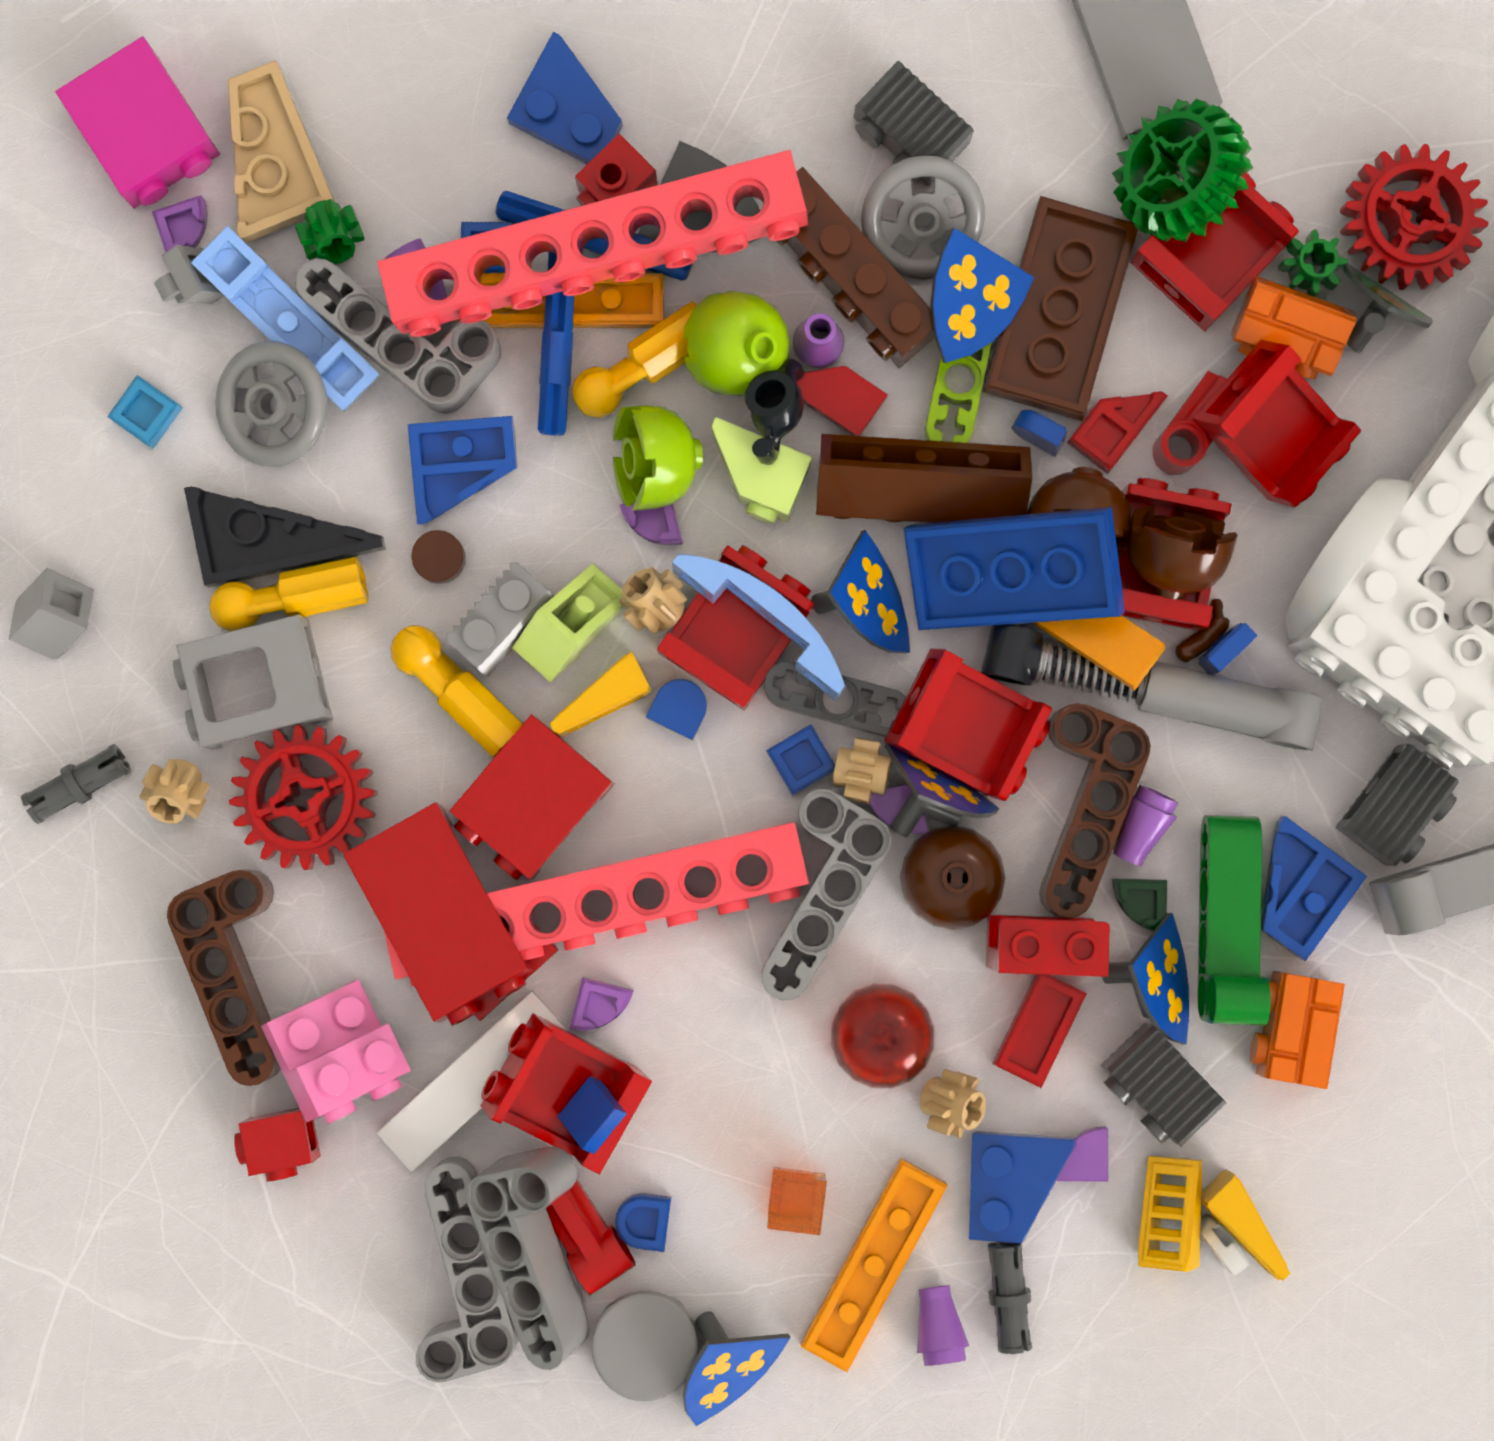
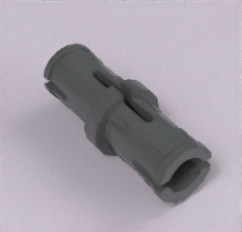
(76, 784)
(1009, 1297)

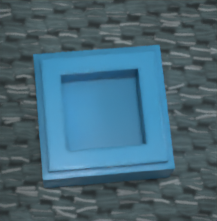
(145, 412)

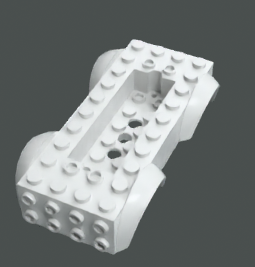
(1408, 591)

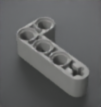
(383, 336)
(1438, 890)
(816, 900)
(524, 1252)
(461, 1263)

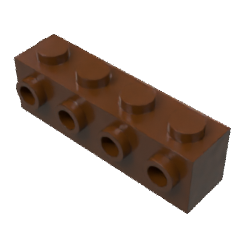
(859, 278)
(921, 479)

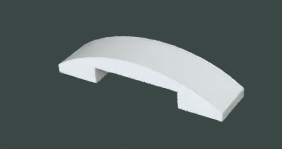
(457, 1091)

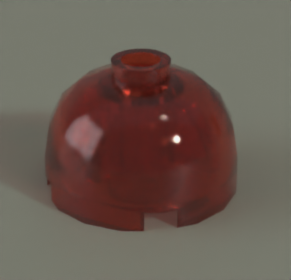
(863, 1017)

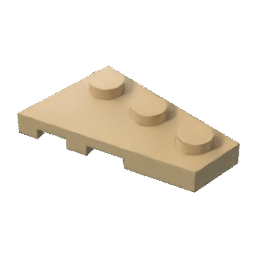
(272, 154)

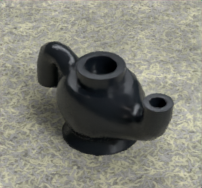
(775, 407)

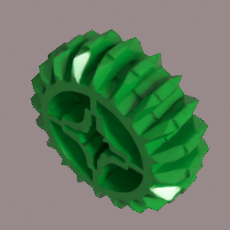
(1182, 170)

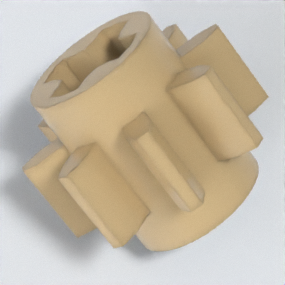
(653, 599)
(862, 771)
(174, 791)
(952, 1103)

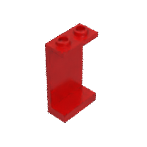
(438, 915)

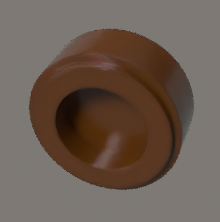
(438, 557)

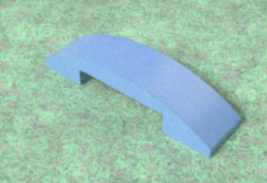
(284, 315)
(713, 577)

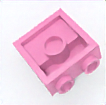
(336, 1053)

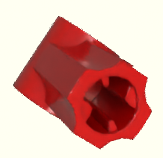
(1186, 427)
(592, 1246)

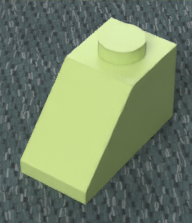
(765, 489)
(569, 622)

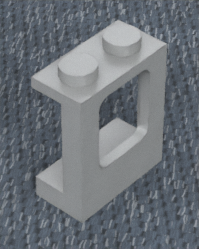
(293, 672)

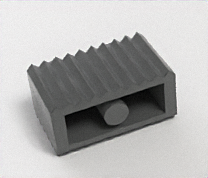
(910, 119)
(1399, 806)
(1163, 1086)

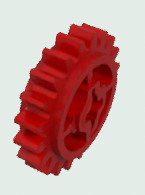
(1432, 219)
(261, 813)

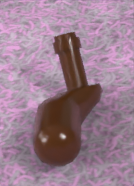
(1204, 638)

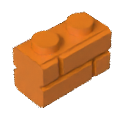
(1293, 318)
(1300, 1030)

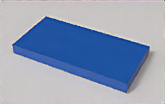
(1015, 569)

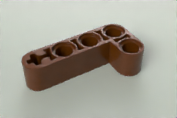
(1083, 813)
(237, 979)

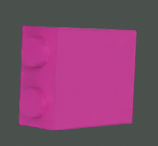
(138, 124)

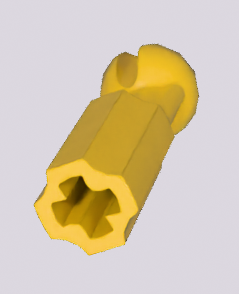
(649, 357)
(297, 592)
(459, 693)

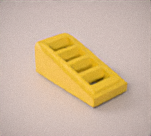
(612, 691)
(1234, 1210)
(1150, 1232)

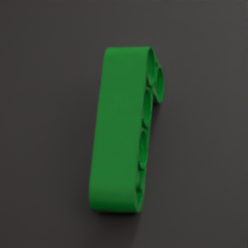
(1231, 923)

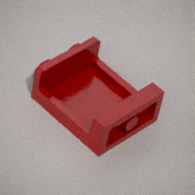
(1215, 269)
(1276, 425)
(1139, 599)
(728, 641)
(969, 725)
(529, 799)
(1047, 945)
(543, 1076)

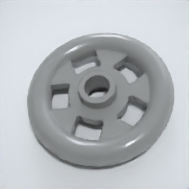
(896, 185)
(309, 409)

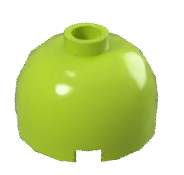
(734, 340)
(656, 456)

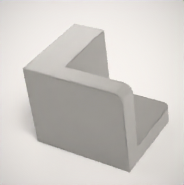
(51, 614)

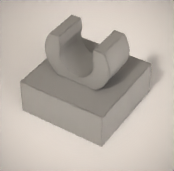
(185, 280)

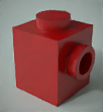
(614, 172)
(276, 1144)

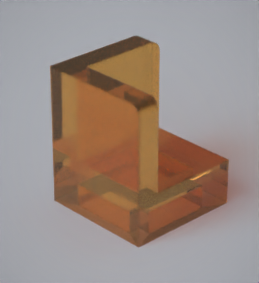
(796, 1201)

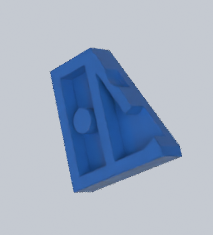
(565, 105)
(458, 460)
(1304, 889)
(1012, 1182)

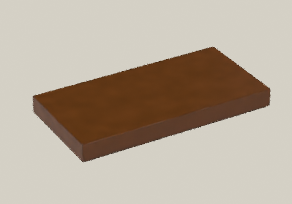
(1062, 327)

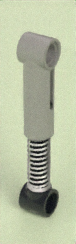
(1167, 690)

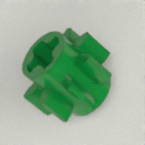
(329, 231)
(1322, 254)

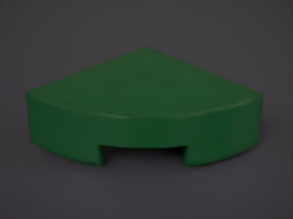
(1142, 900)

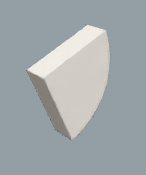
(1224, 1249)

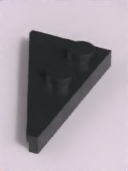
(251, 540)

